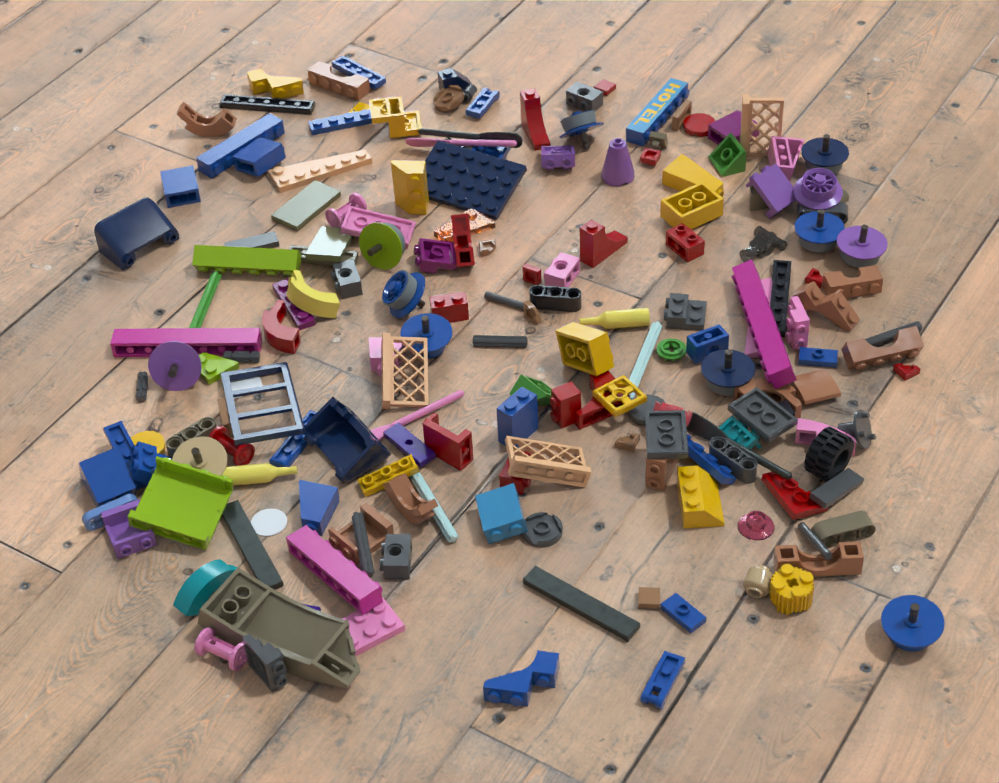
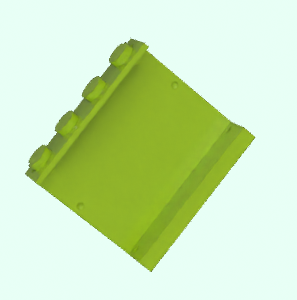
(182, 503)

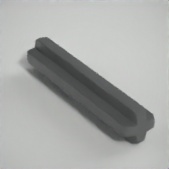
(500, 341)

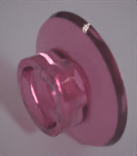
(756, 526)

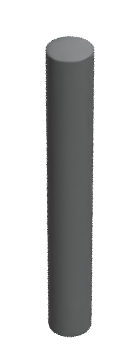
(504, 300)
(815, 541)

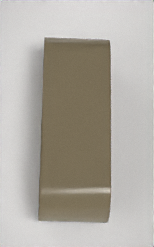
(201, 428)
(844, 528)

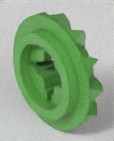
(676, 345)

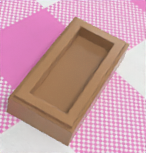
(678, 118)
(225, 415)

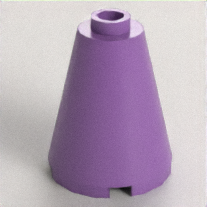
(617, 164)

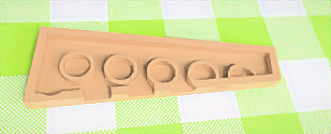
(304, 173)

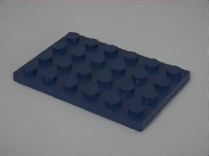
(471, 179)

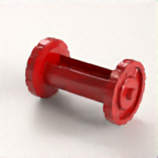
(241, 454)

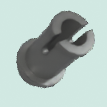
(469, 92)

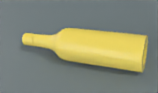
(619, 318)
(256, 473)

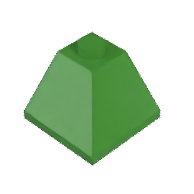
(536, 386)

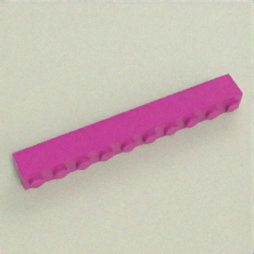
(762, 325)

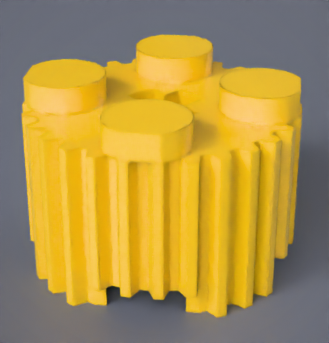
(791, 589)

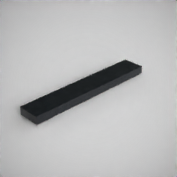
(267, 104)
(780, 293)

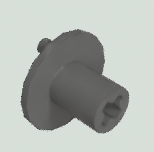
(859, 429)

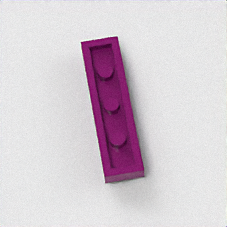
(299, 317)

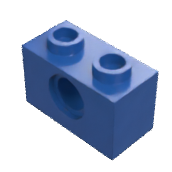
(705, 342)

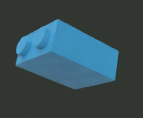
(501, 513)

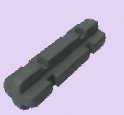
(242, 356)
(141, 387)

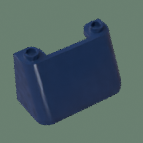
(131, 230)
(345, 440)

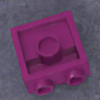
(434, 255)

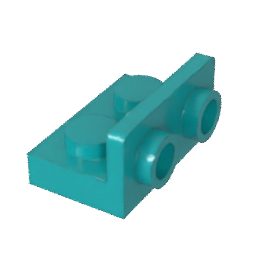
(738, 432)

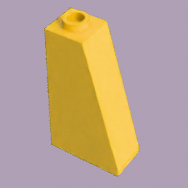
(685, 173)

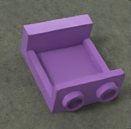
(773, 188)
(124, 538)

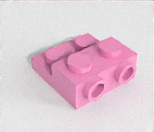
(797, 324)

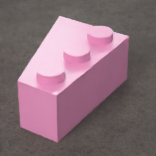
(784, 153)

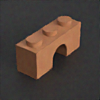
(867, 282)

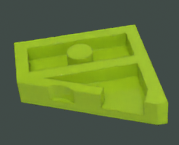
(214, 365)

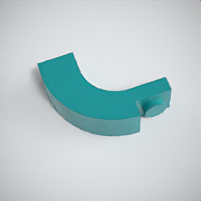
(201, 585)

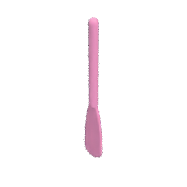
(426, 142)
(378, 432)

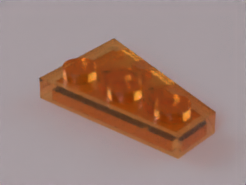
(477, 223)

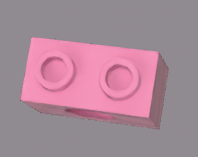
(562, 270)

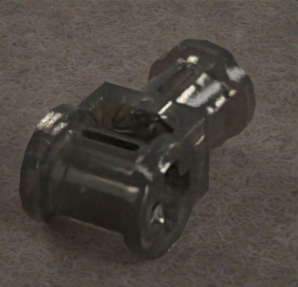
(757, 248)

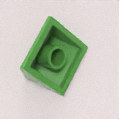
(729, 156)

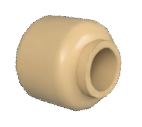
(758, 581)

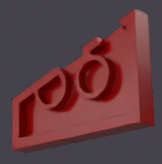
(791, 497)

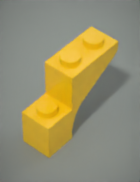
(277, 86)

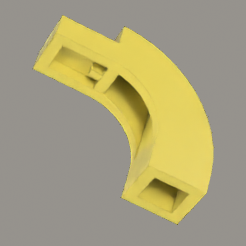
(311, 300)

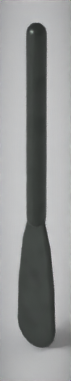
(474, 136)
(707, 430)

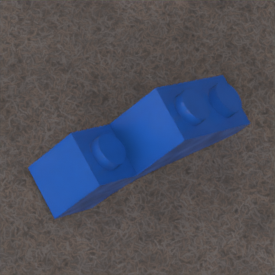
(517, 686)

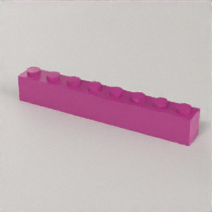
(208, 340)

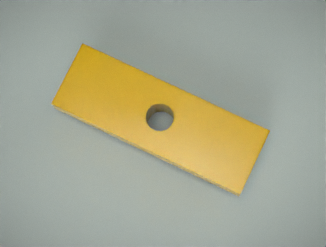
(373, 482)

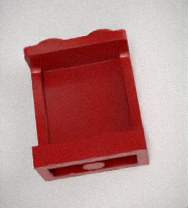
(449, 447)

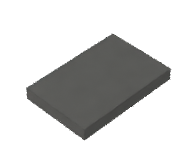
(762, 414)
(666, 434)

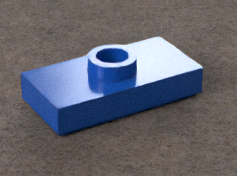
(818, 357)
(683, 612)

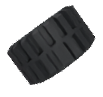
(829, 454)

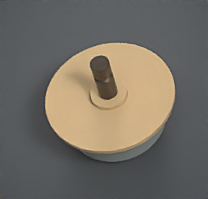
(202, 454)

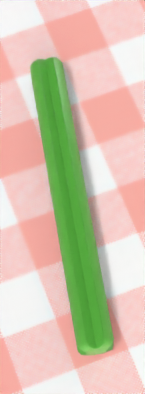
(206, 300)

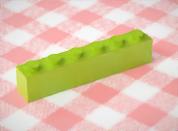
(246, 260)

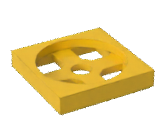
(612, 386)

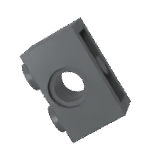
(584, 97)
(346, 279)
(397, 556)

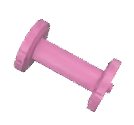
(336, 217)
(208, 642)

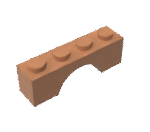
(351, 86)
(860, 353)
(846, 559)

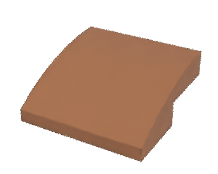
(815, 387)

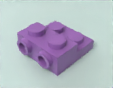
(558, 157)

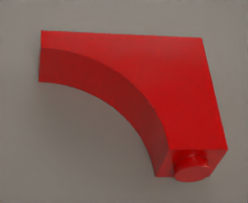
(532, 118)
(596, 244)
(594, 410)

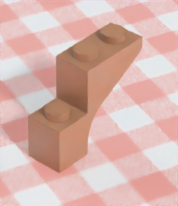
(832, 306)

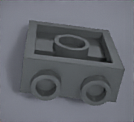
(684, 313)
(265, 662)

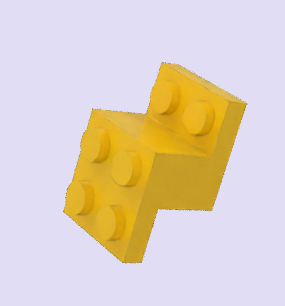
(391, 111)

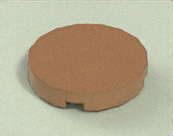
(448, 98)

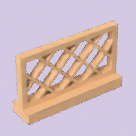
(746, 122)
(388, 374)
(547, 469)

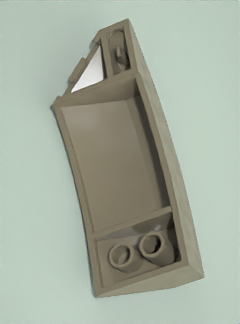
(310, 640)

